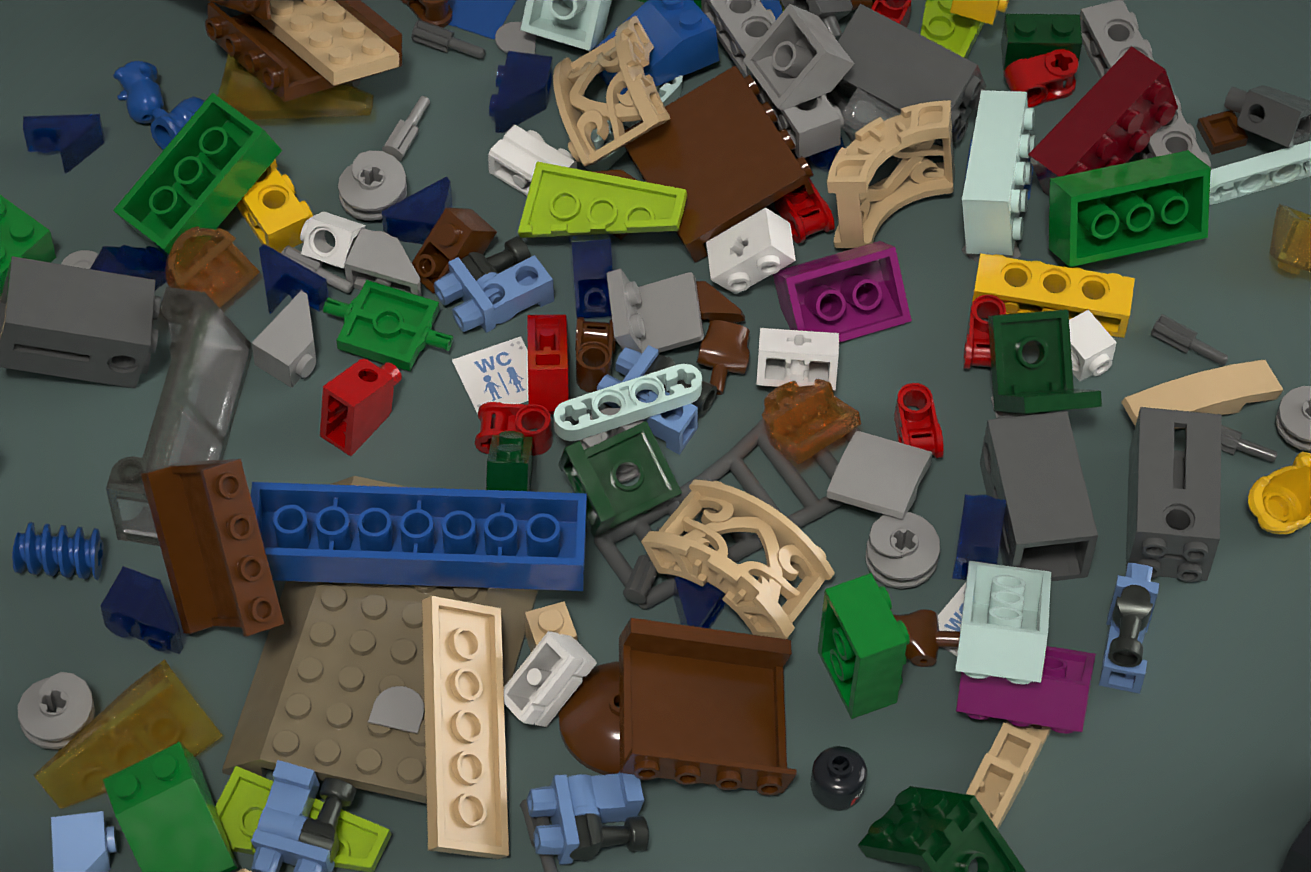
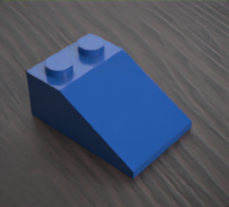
(681, 39)

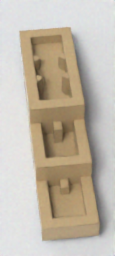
(1210, 391)
(1007, 768)

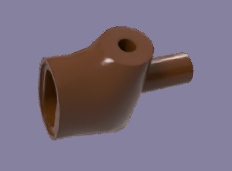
(724, 351)
(926, 637)

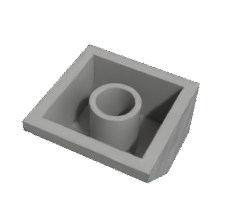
(797, 59)

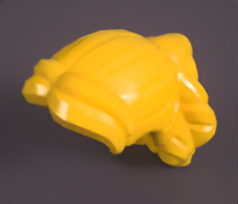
(1283, 497)

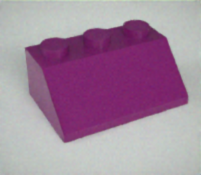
(845, 292)
(1055, 702)

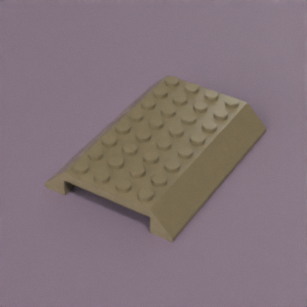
(332, 663)

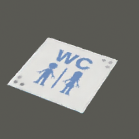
(495, 373)

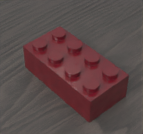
(1108, 121)

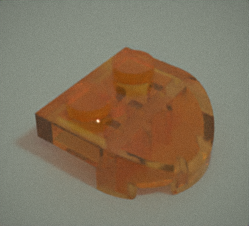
(209, 264)
(806, 419)

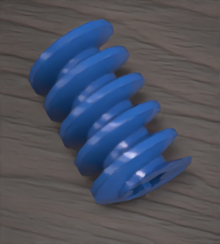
(58, 552)

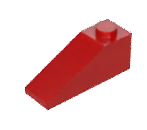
(547, 360)

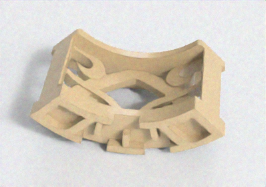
(623, 54)
(904, 136)
(785, 545)

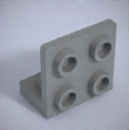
(655, 314)

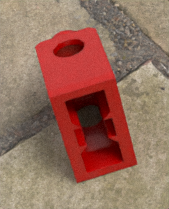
(357, 403)

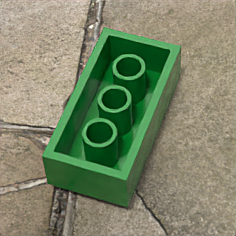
(198, 175)
(1129, 208)

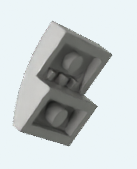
(879, 474)

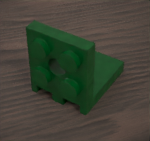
(1048, 380)
(595, 473)
(939, 834)

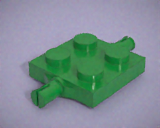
(387, 325)

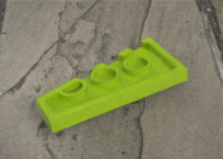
(949, 29)
(593, 203)
(246, 797)

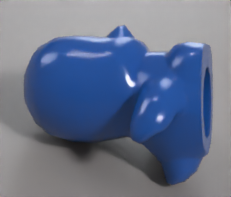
(140, 90)
(168, 125)

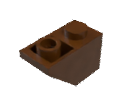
(453, 236)

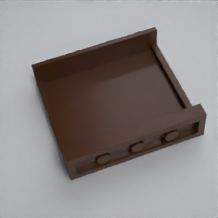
(274, 61)
(723, 154)
(212, 546)
(703, 706)

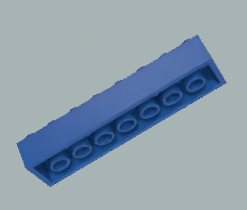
(422, 535)

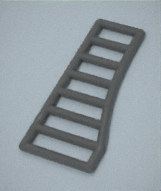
(745, 543)

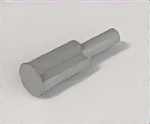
(405, 131)
(316, 266)

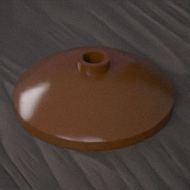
(592, 720)

